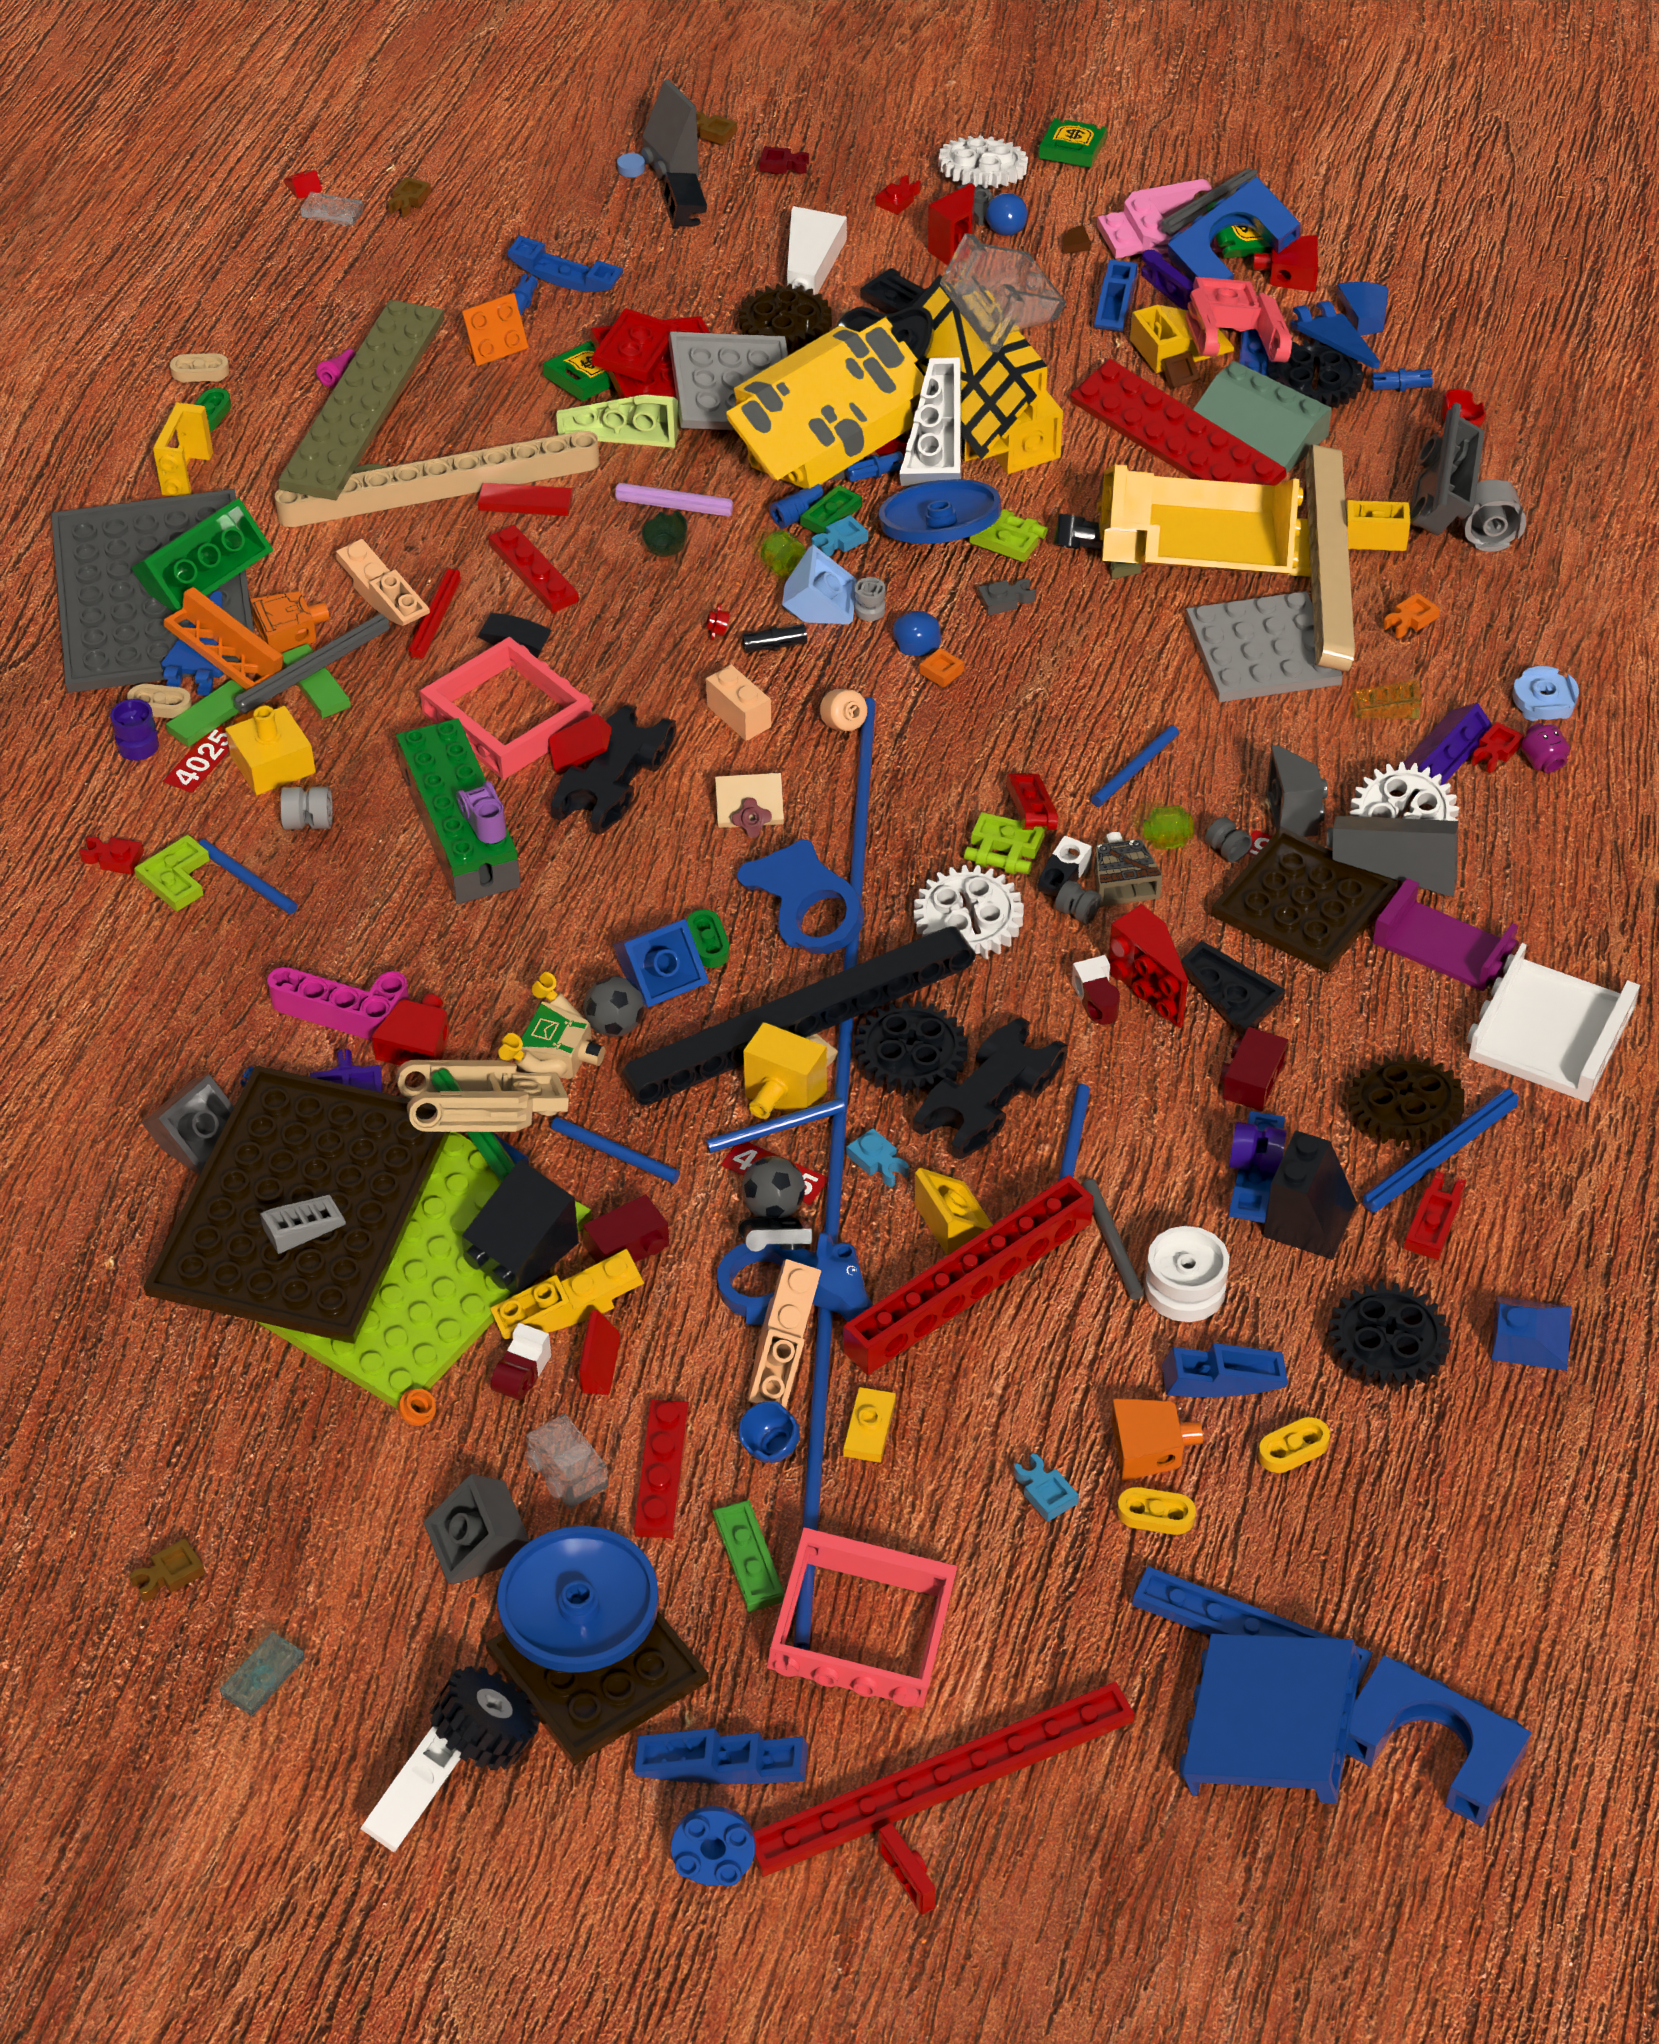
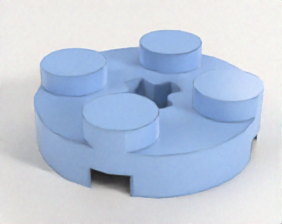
(1534, 705)

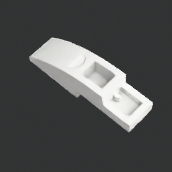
(411, 1791)

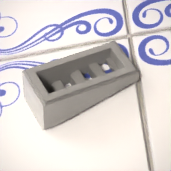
(294, 1234)

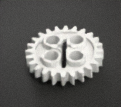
(983, 161)
(1377, 802)
(988, 899)

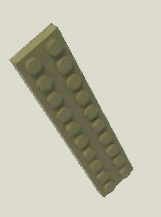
(361, 400)

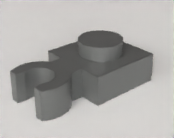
(1002, 597)

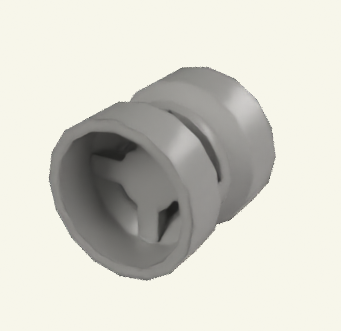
(870, 599)

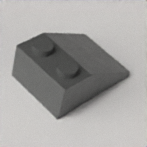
(671, 134)

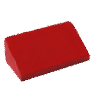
(579, 742)
(598, 1355)

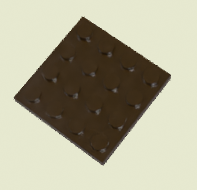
(1303, 900)
(603, 1704)

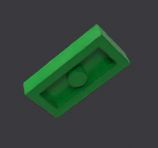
(830, 509)

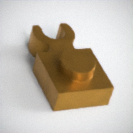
(716, 128)
(407, 194)
(171, 1567)

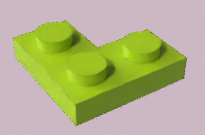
(169, 872)

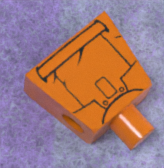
(286, 620)

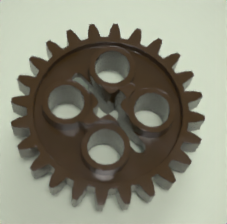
(786, 313)
(1406, 1100)

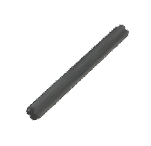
(1198, 207)
(311, 663)

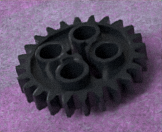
(1337, 378)
(910, 1048)
(1390, 1327)

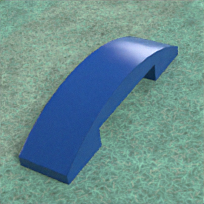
(560, 271)
(1253, 1187)

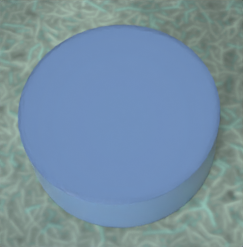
(631, 165)

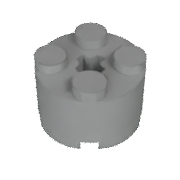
(1495, 516)

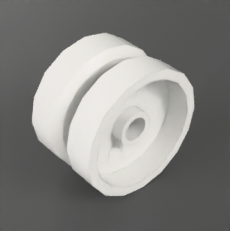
(1186, 1273)

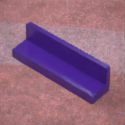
(1450, 742)

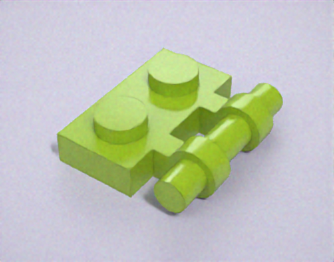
(1011, 536)
(1006, 836)

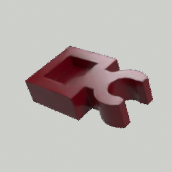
(779, 160)

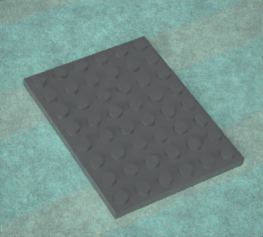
(106, 616)

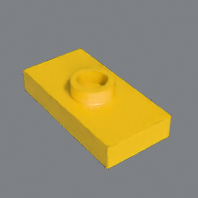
(869, 1424)

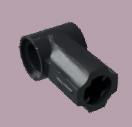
(1077, 532)

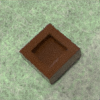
(1180, 370)

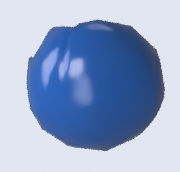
(1006, 214)
(917, 633)
(769, 1432)

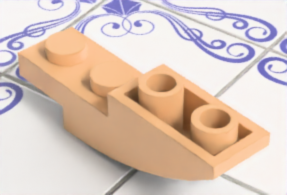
(379, 586)
(783, 1334)

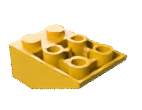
(1164, 333)

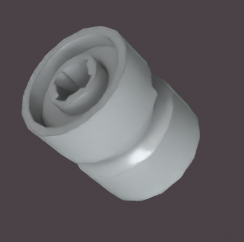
(306, 808)

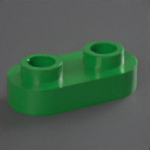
(217, 405)
(709, 938)

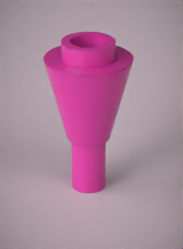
(332, 370)

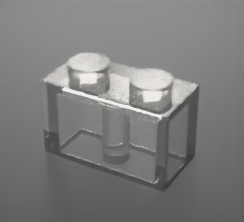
(566, 1461)

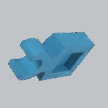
(842, 534)
(876, 1154)
(1046, 1491)

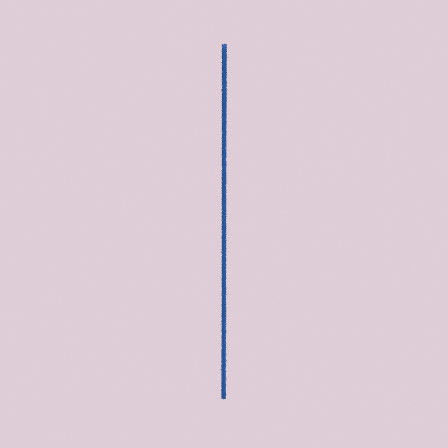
(834, 1189)

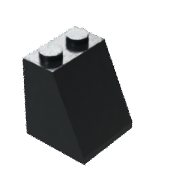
(1310, 1198)
(521, 1229)

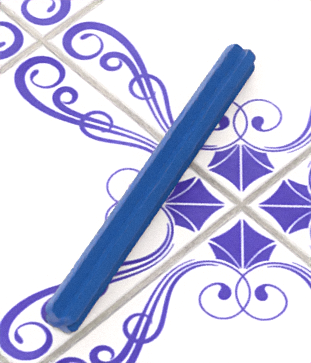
(1440, 1150)

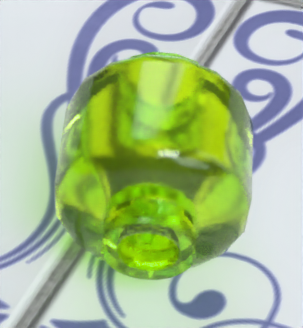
(782, 552)
(1169, 827)

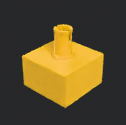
(270, 749)
(783, 1071)

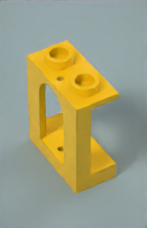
(194, 442)

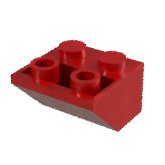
(949, 221)

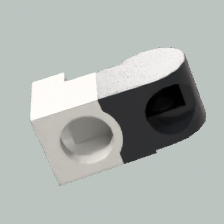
(1065, 866)

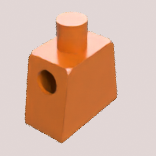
(1150, 1436)

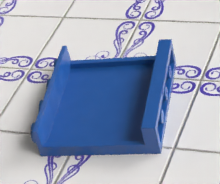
(1272, 1713)

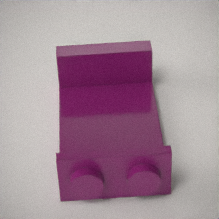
(1442, 940)

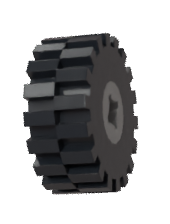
(484, 1718)

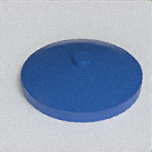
(940, 511)
(578, 1599)

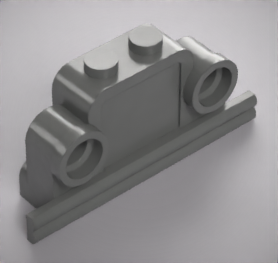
(1449, 475)

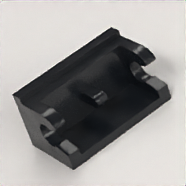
(683, 197)

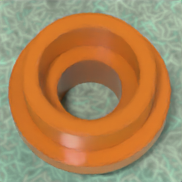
(423, 1400)

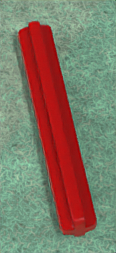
(438, 605)

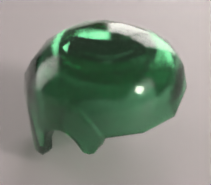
(665, 534)

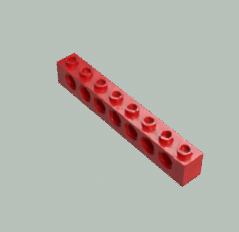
(967, 1274)

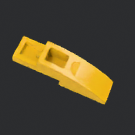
(559, 1304)

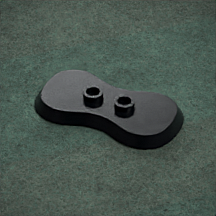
(911, 325)

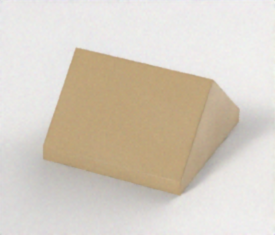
(734, 790)

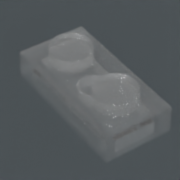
(332, 209)

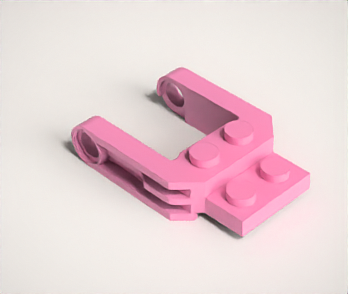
(1140, 223)

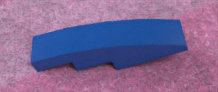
(718, 1759)

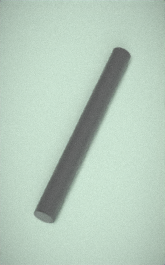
(1114, 1241)

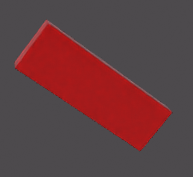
(525, 499)

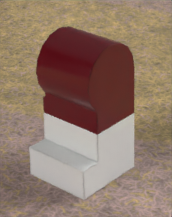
(1095, 992)
(521, 1362)

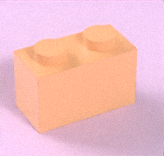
(738, 702)

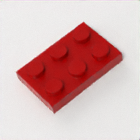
(634, 345)

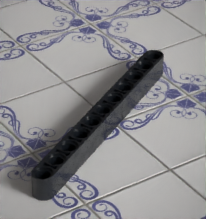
(800, 1012)

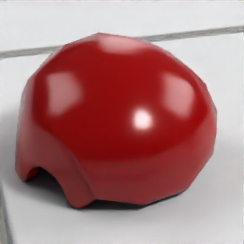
(1469, 409)

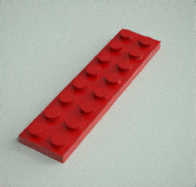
(1171, 429)

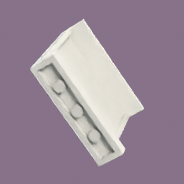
(1550, 1026)

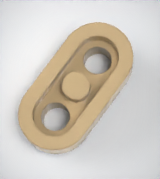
(199, 367)
(164, 700)

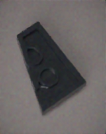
(1231, 987)

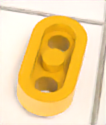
(1291, 1445)
(1156, 1510)

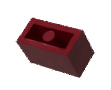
(1254, 1068)
(632, 1227)

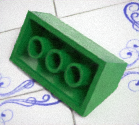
(203, 556)

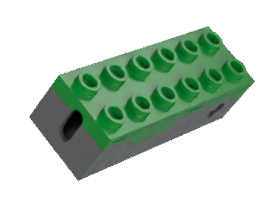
(435, 766)

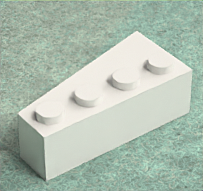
(935, 438)

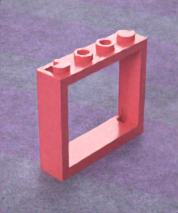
(501, 758)
(873, 1564)

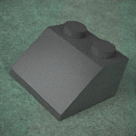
(1295, 792)
(476, 1529)

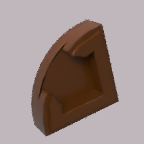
(1076, 240)

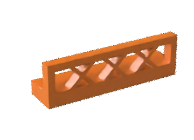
(231, 636)

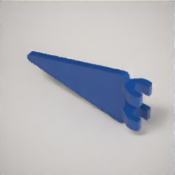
(1335, 332)
(186, 660)

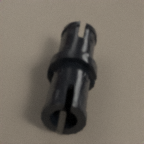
(774, 638)

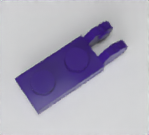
(1166, 278)

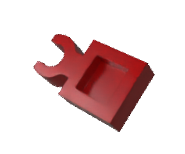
(898, 197)
(1497, 743)
(115, 856)

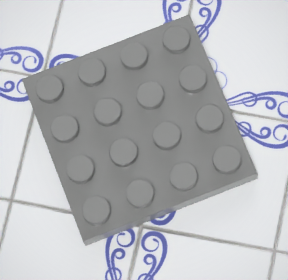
(710, 368)
(1259, 646)

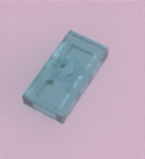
(262, 1673)

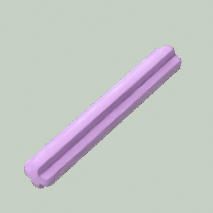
(674, 499)

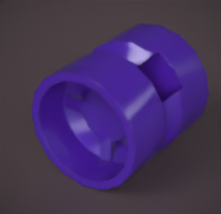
(134, 729)
(1245, 1145)

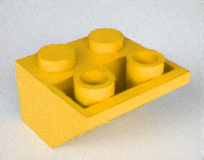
(1377, 525)

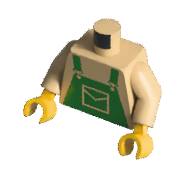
(555, 1038)

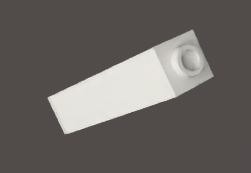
(813, 246)

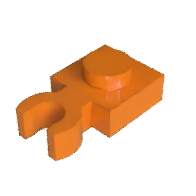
(1413, 613)

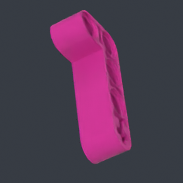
(336, 1003)

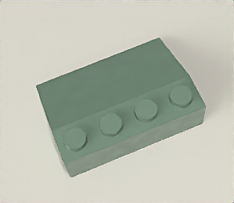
(1265, 414)

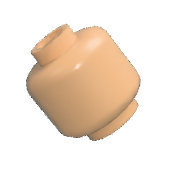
(843, 709)

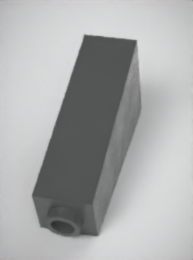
(1399, 849)

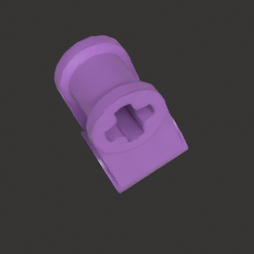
(483, 812)

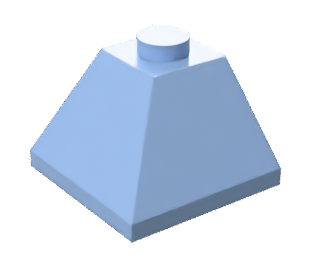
(820, 590)

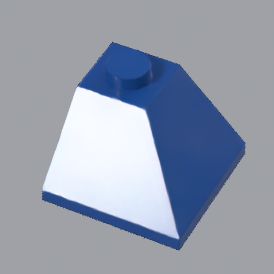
(662, 962)
(1531, 1333)

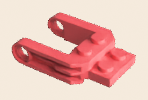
(1237, 307)

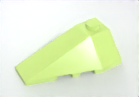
(628, 420)

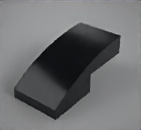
(522, 631)

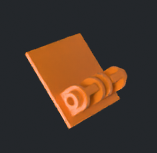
(494, 329)

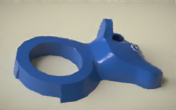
(800, 882)
(838, 1287)

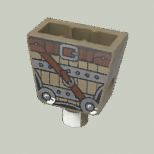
(1125, 871)

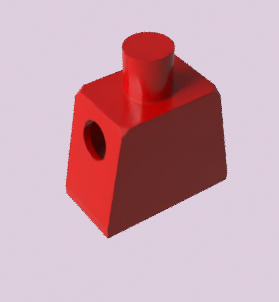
(1294, 266)
(412, 1032)

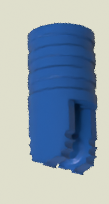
(788, 510)

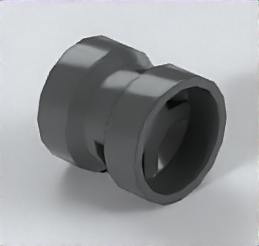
(1228, 839)
(1078, 901)

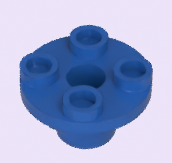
(713, 1846)

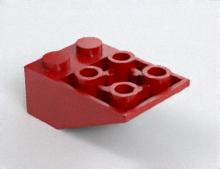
(1148, 962)

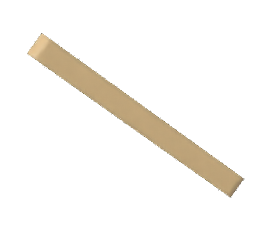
(445, 478)
(1329, 559)

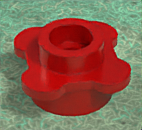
(717, 622)

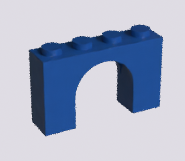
(1249, 206)
(1492, 1743)

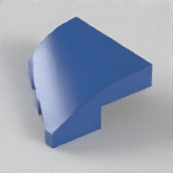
(1364, 305)

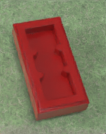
(907, 1867)

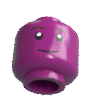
(1545, 747)

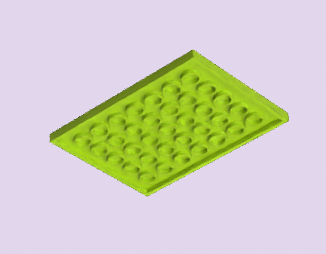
(430, 1297)

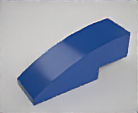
(1116, 295)
(1223, 1371)

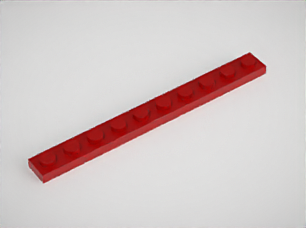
(940, 1778)

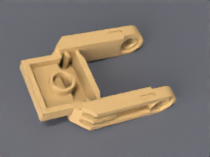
(491, 1099)

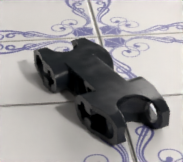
(606, 781)
(978, 1101)

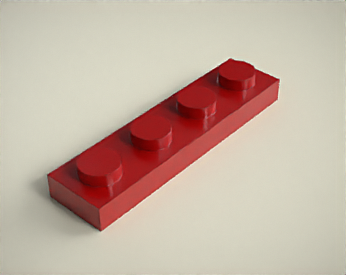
(533, 569)
(661, 1469)

